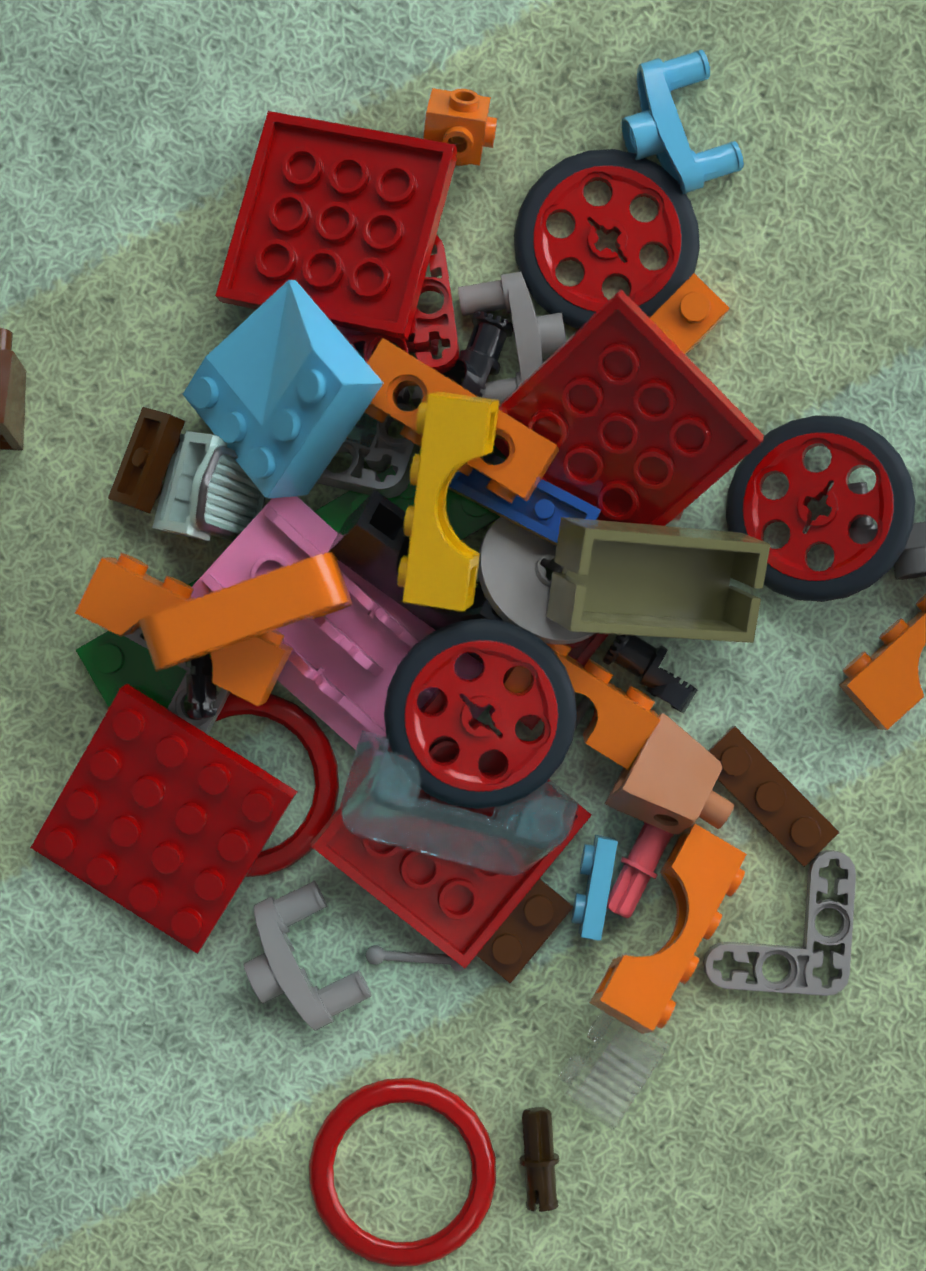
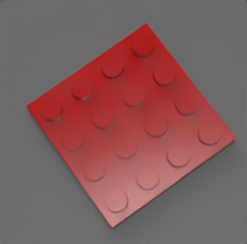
(342, 217)
(630, 419)
(162, 818)
(439, 898)

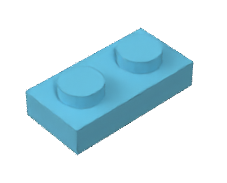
(598, 864)

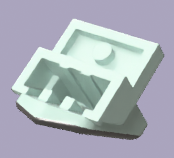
(206, 491)

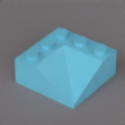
(283, 392)

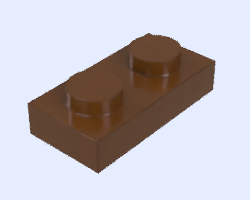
(146, 459)
(525, 930)

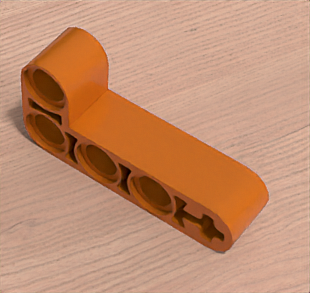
(245, 610)

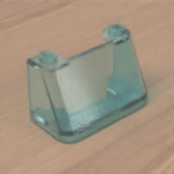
(384, 808)

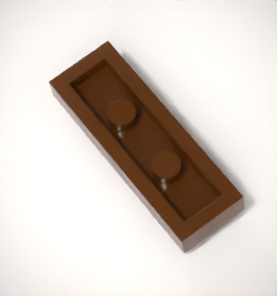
(771, 797)

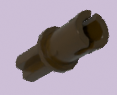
(539, 1159)

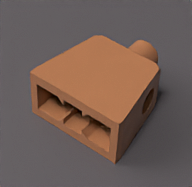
(671, 782)

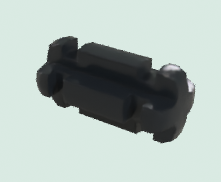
(200, 689)

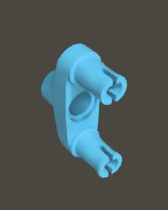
(660, 130)

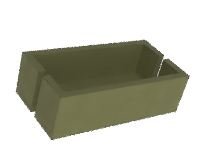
(656, 580)

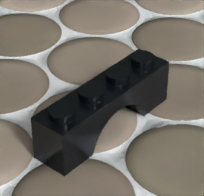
(373, 547)

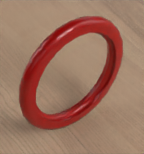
(325, 778)
(482, 1169)

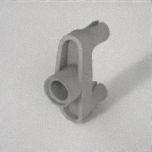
(534, 335)
(278, 971)

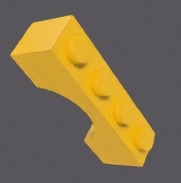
(439, 565)

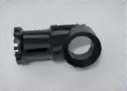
(481, 352)
(643, 662)

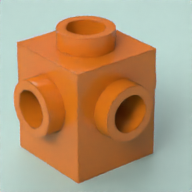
(461, 120)

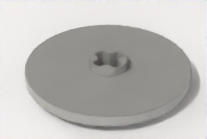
(515, 580)

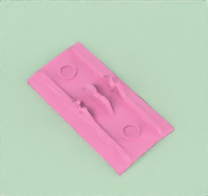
(343, 658)

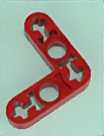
(425, 326)

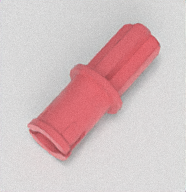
(638, 870)

